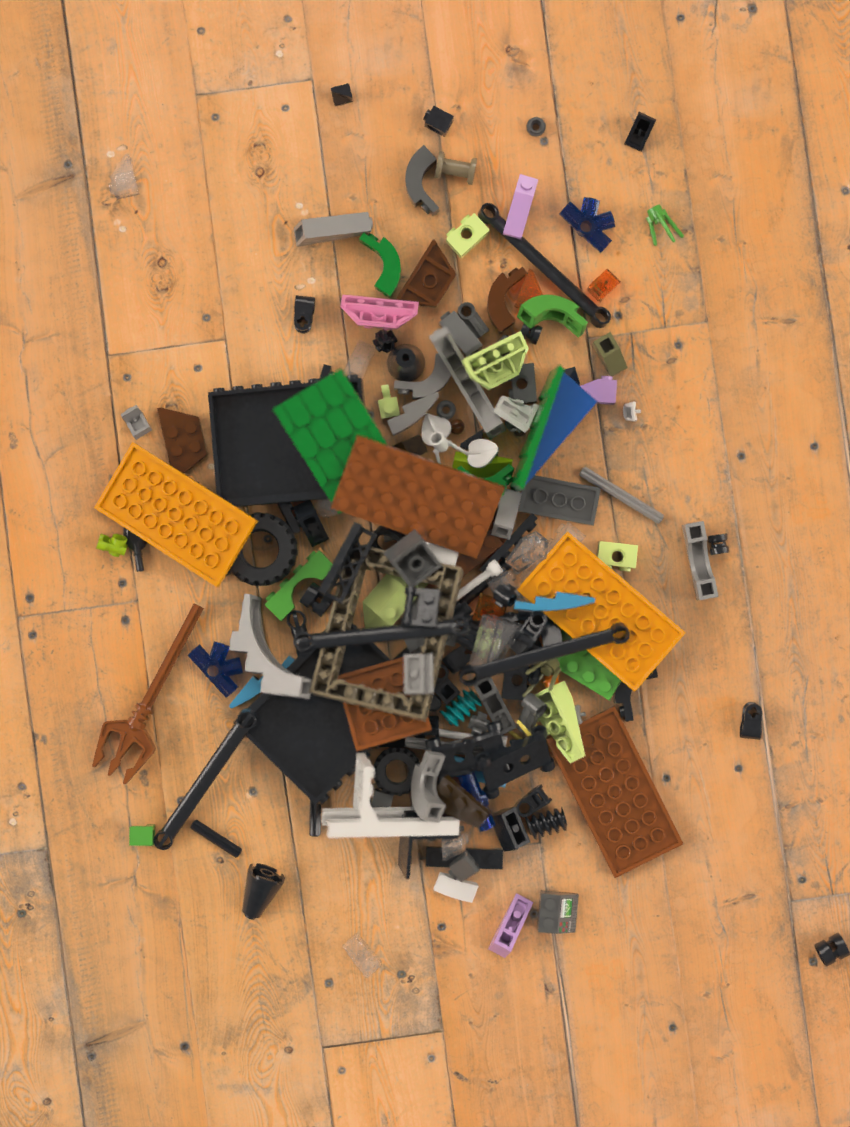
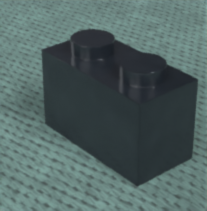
(510, 829)

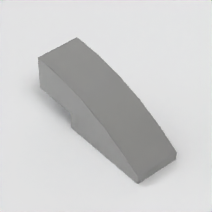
(412, 413)

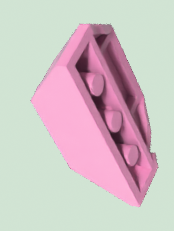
(378, 311)

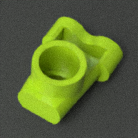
(115, 545)

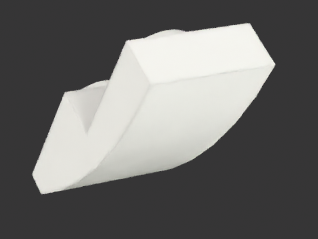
(443, 554)
(454, 888)

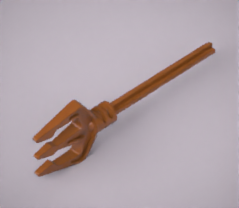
(134, 729)

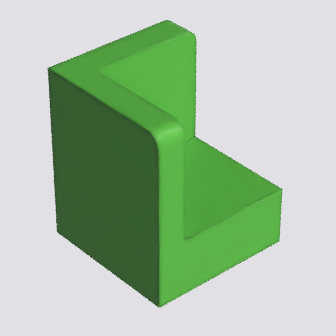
(142, 835)

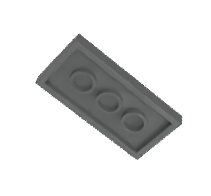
(560, 500)

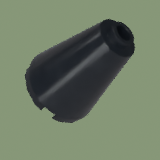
(409, 369)
(260, 889)

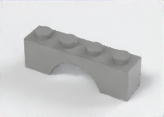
(699, 563)

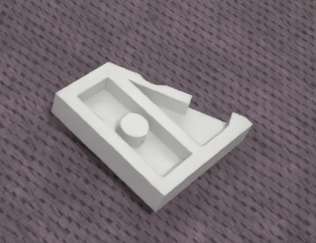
(516, 412)

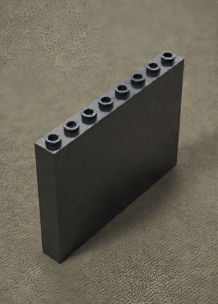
(253, 450)
(311, 735)

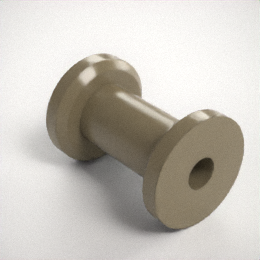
(455, 168)

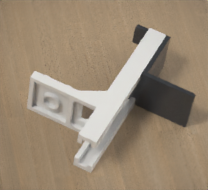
(384, 821)

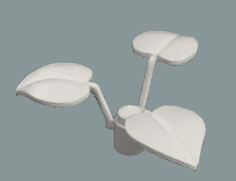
(435, 434)

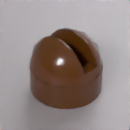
(458, 430)

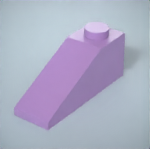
(520, 206)
(602, 390)
(510, 926)

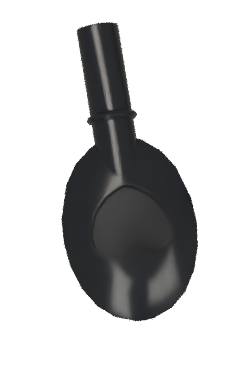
(136, 544)

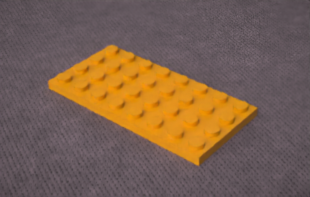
(176, 514)
(578, 571)

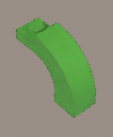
(552, 308)

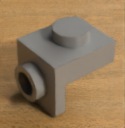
(136, 422)

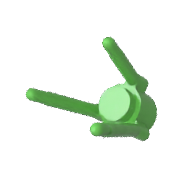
(658, 215)

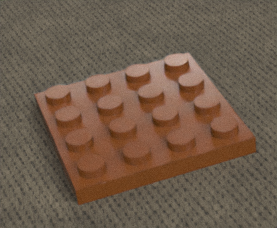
(375, 727)

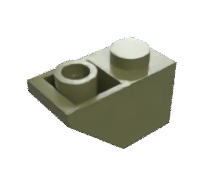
(610, 354)

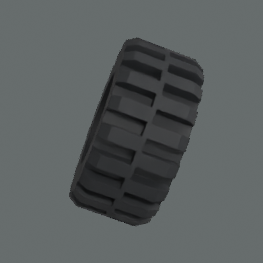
(286, 556)

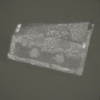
(493, 639)

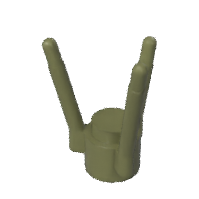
(548, 668)

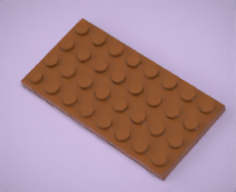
(417, 494)
(617, 795)

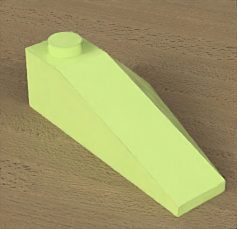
(562, 721)

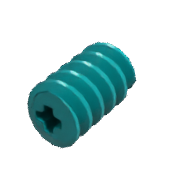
(461, 707)

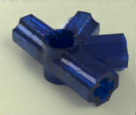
(588, 215)
(218, 658)
(471, 784)

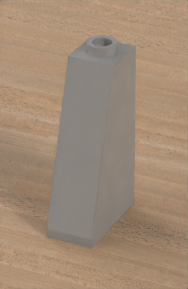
(332, 228)

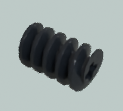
(546, 823)

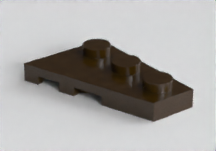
(461, 803)

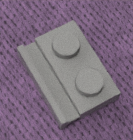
(418, 674)

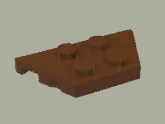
(429, 278)
(182, 438)

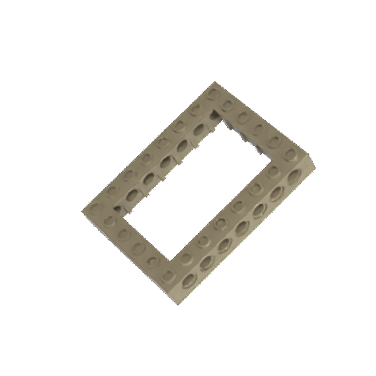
(325, 679)

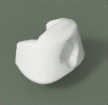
(630, 411)

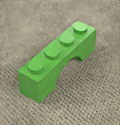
(282, 602)

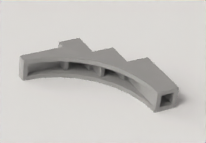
(470, 389)
(259, 659)

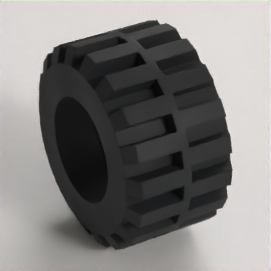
(381, 763)

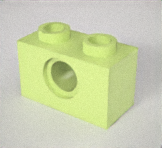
(463, 246)
(628, 553)

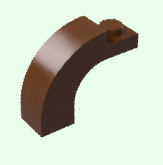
(497, 310)

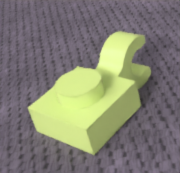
(388, 405)

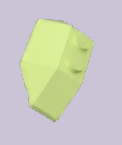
(492, 369)
(386, 602)

